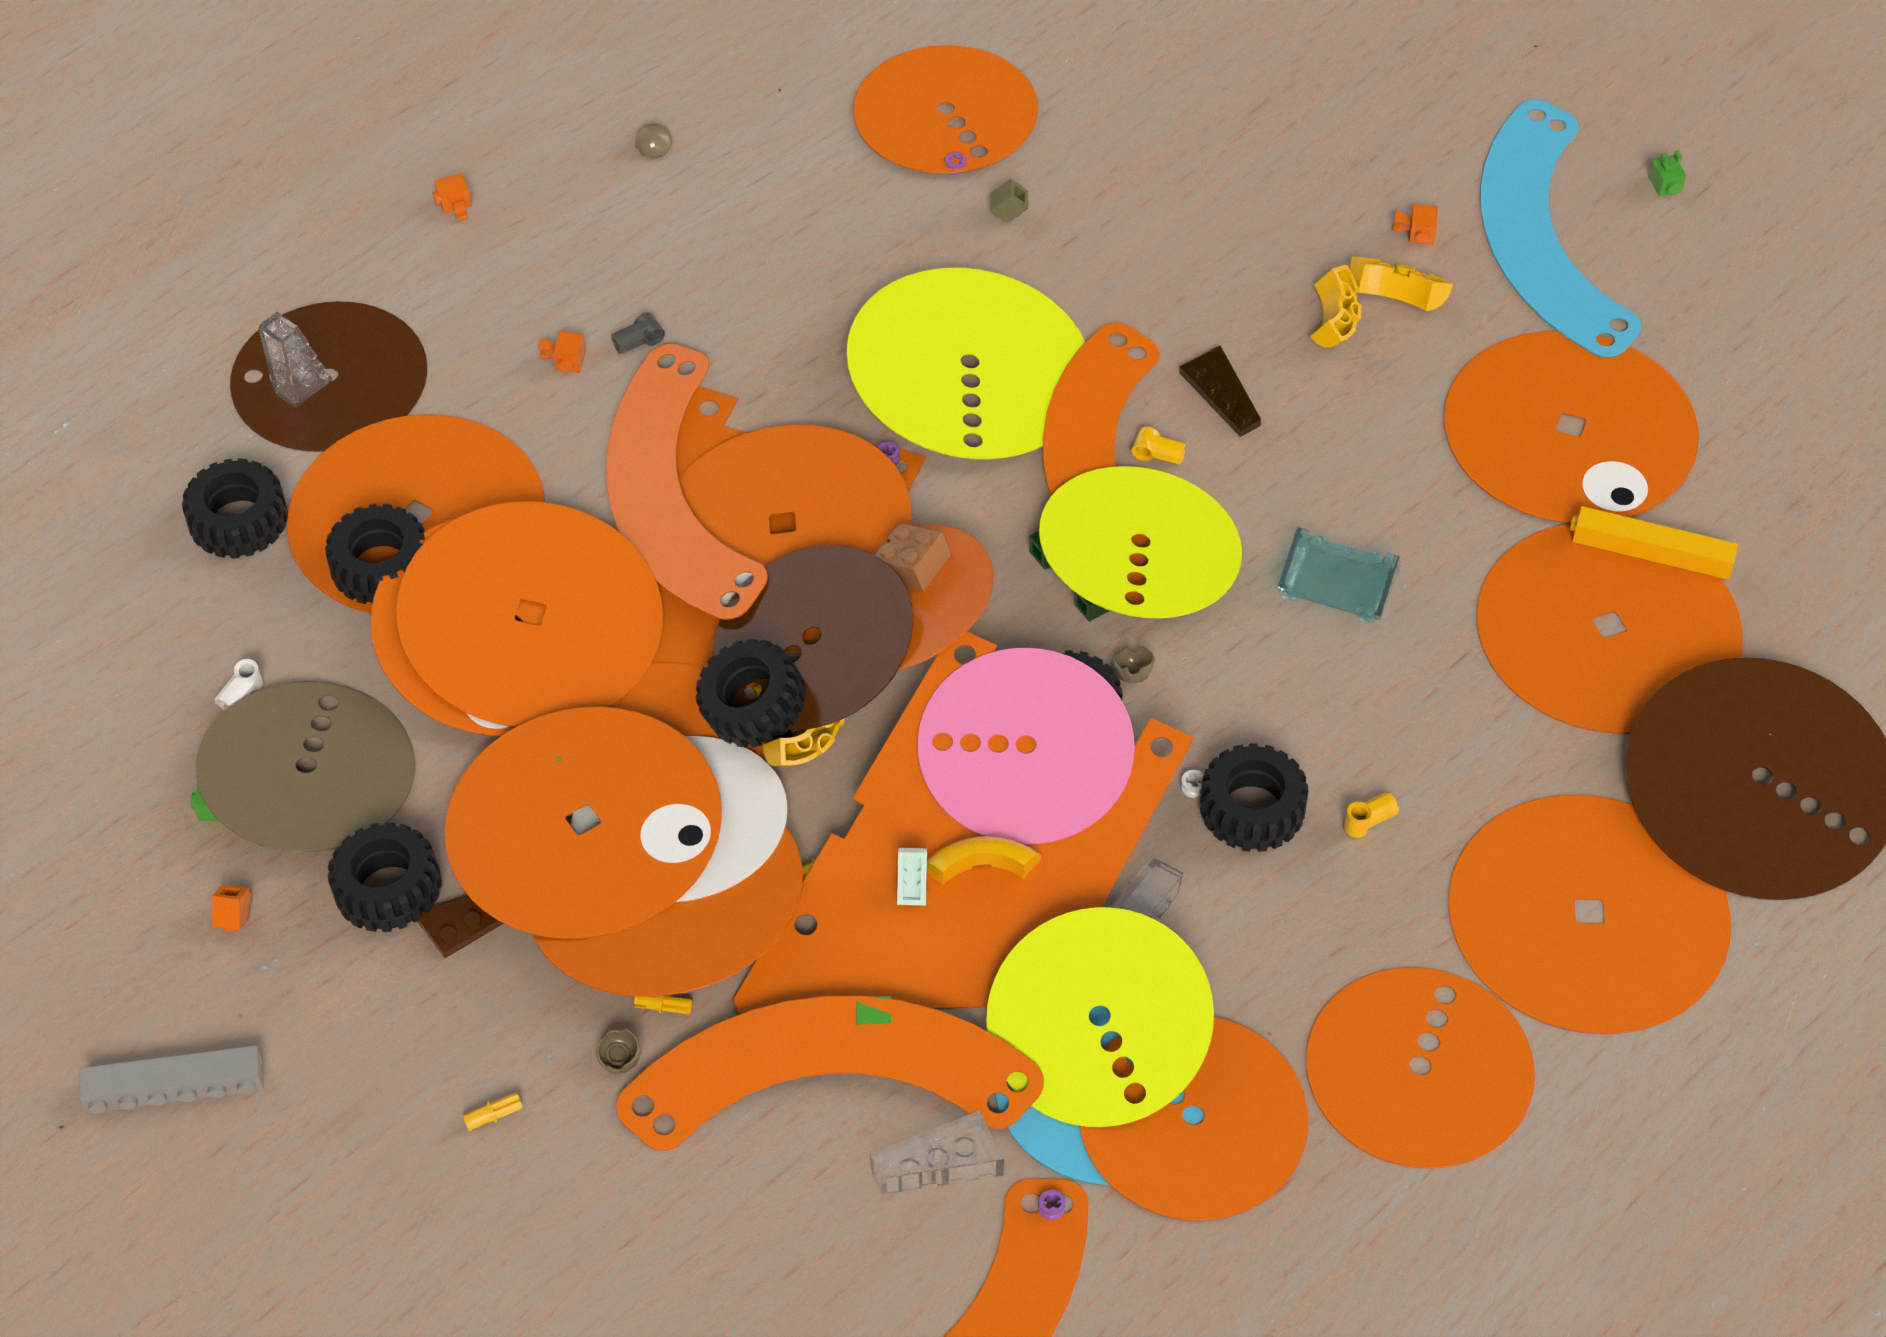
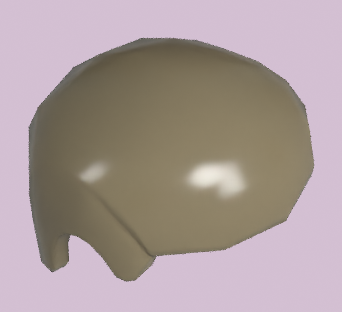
(653, 140)
(1133, 665)
(618, 1051)

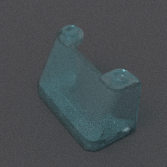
(1338, 576)

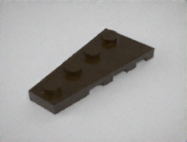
(1221, 388)

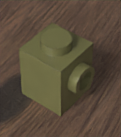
(1009, 201)

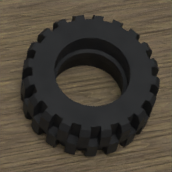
(227, 484)
(366, 530)
(735, 669)
(1254, 768)
(379, 849)

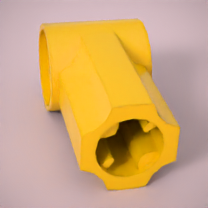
(1151, 445)
(1364, 815)

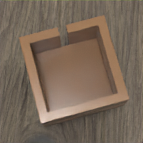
(915, 554)

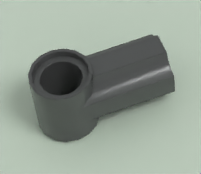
(644, 330)

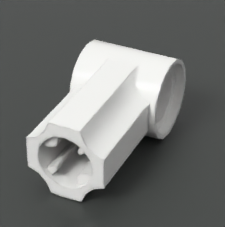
(240, 685)

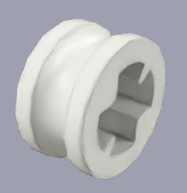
(1186, 786)

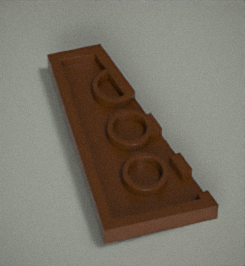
(456, 925)

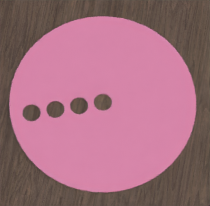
(1039, 796)

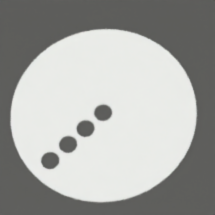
(751, 815)

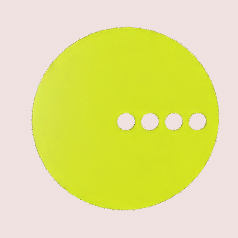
(1190, 551)
(1154, 1000)

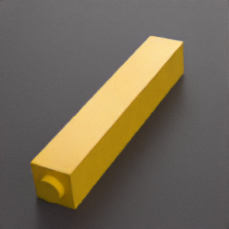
(1654, 542)

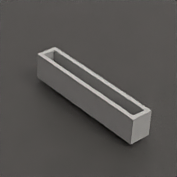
(171, 1079)

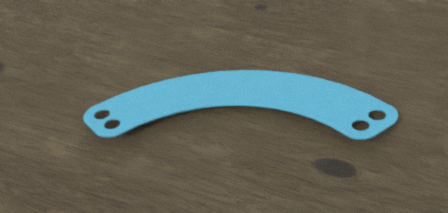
(1524, 239)

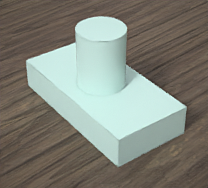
(912, 876)

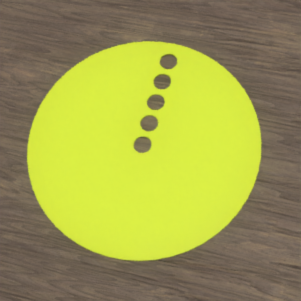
(910, 351)

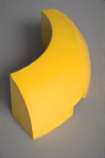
(1400, 283)
(1340, 307)
(801, 746)
(982, 850)

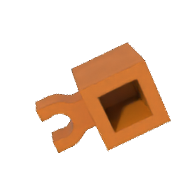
(452, 195)
(1421, 223)
(567, 351)
(230, 907)

